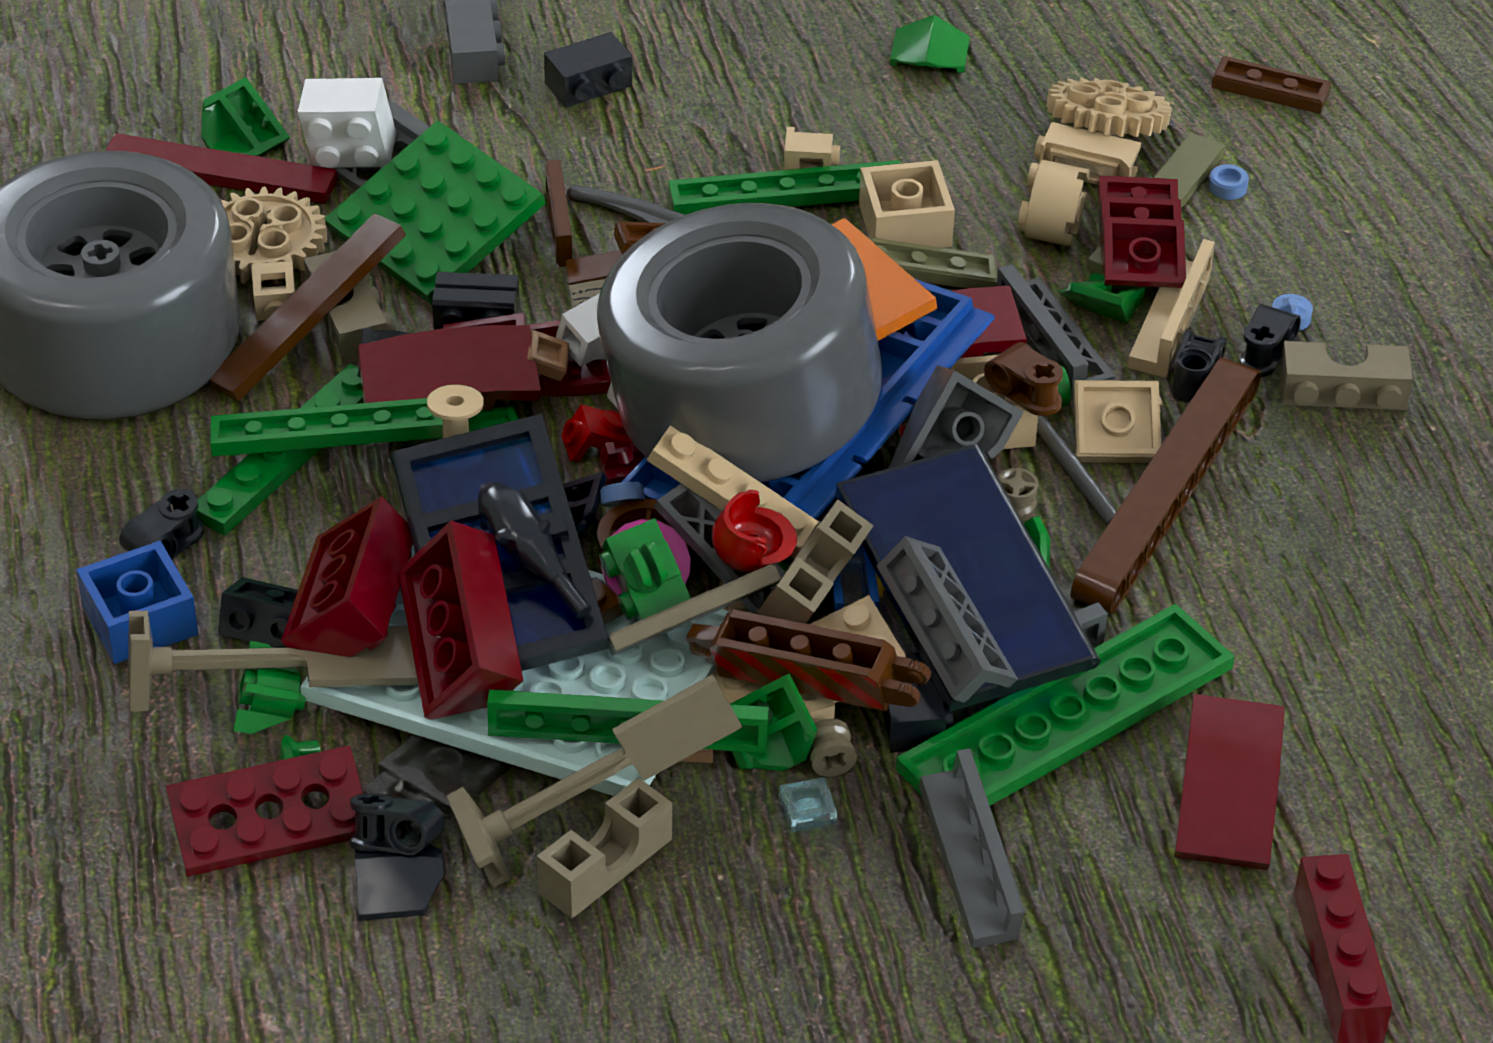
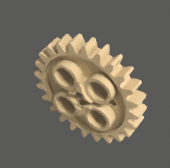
(1108, 107)
(291, 231)

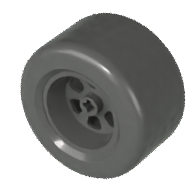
(113, 285)
(743, 336)

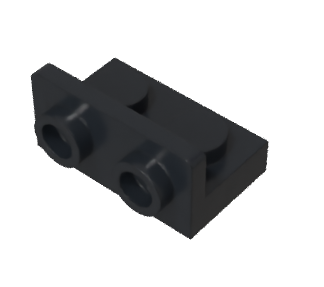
(256, 611)

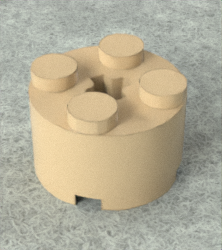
(1054, 202)

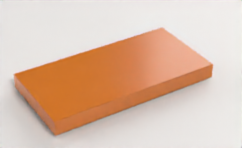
(893, 292)

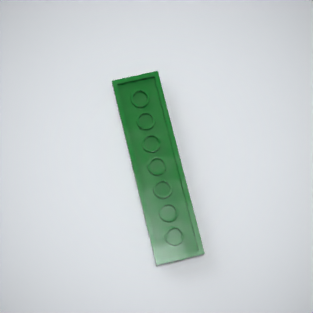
(1064, 718)

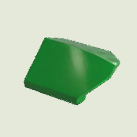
(930, 44)
(240, 121)
(1107, 300)
(789, 727)

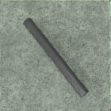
(1075, 470)

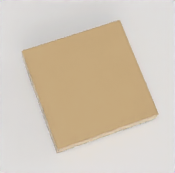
(1116, 421)

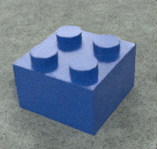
(137, 582)

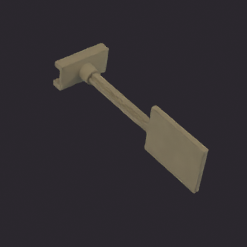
(385, 665)
(648, 742)

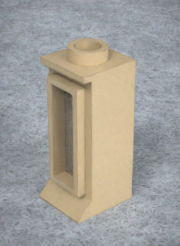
(1089, 150)

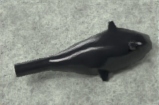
(527, 539)

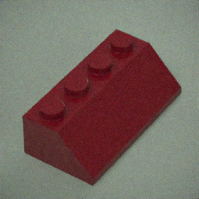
(351, 583)
(459, 621)

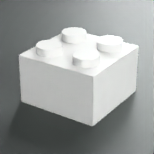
(347, 122)

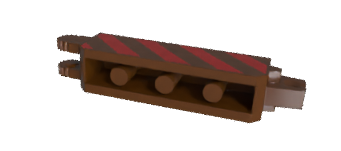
(818, 658)

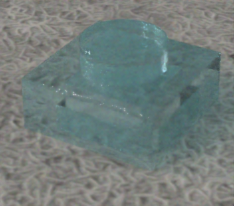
(808, 804)

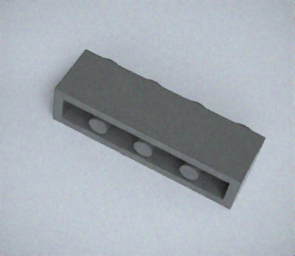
(474, 40)

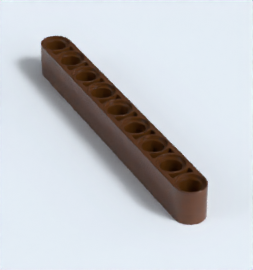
(1165, 486)

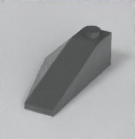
(955, 415)

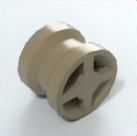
(1022, 490)
(831, 749)

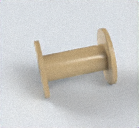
(455, 406)

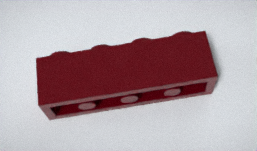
(1342, 949)

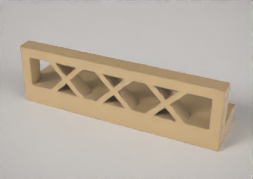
(1170, 317)

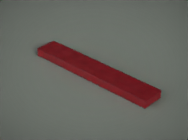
(237, 169)

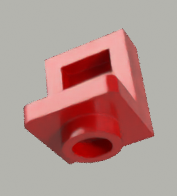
(592, 428)

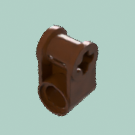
(1026, 379)

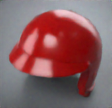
(752, 535)

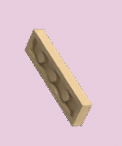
(720, 480)

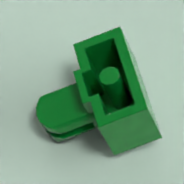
(643, 570)

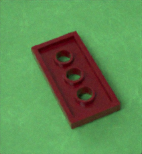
(241, 793)

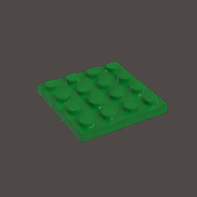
(447, 200)

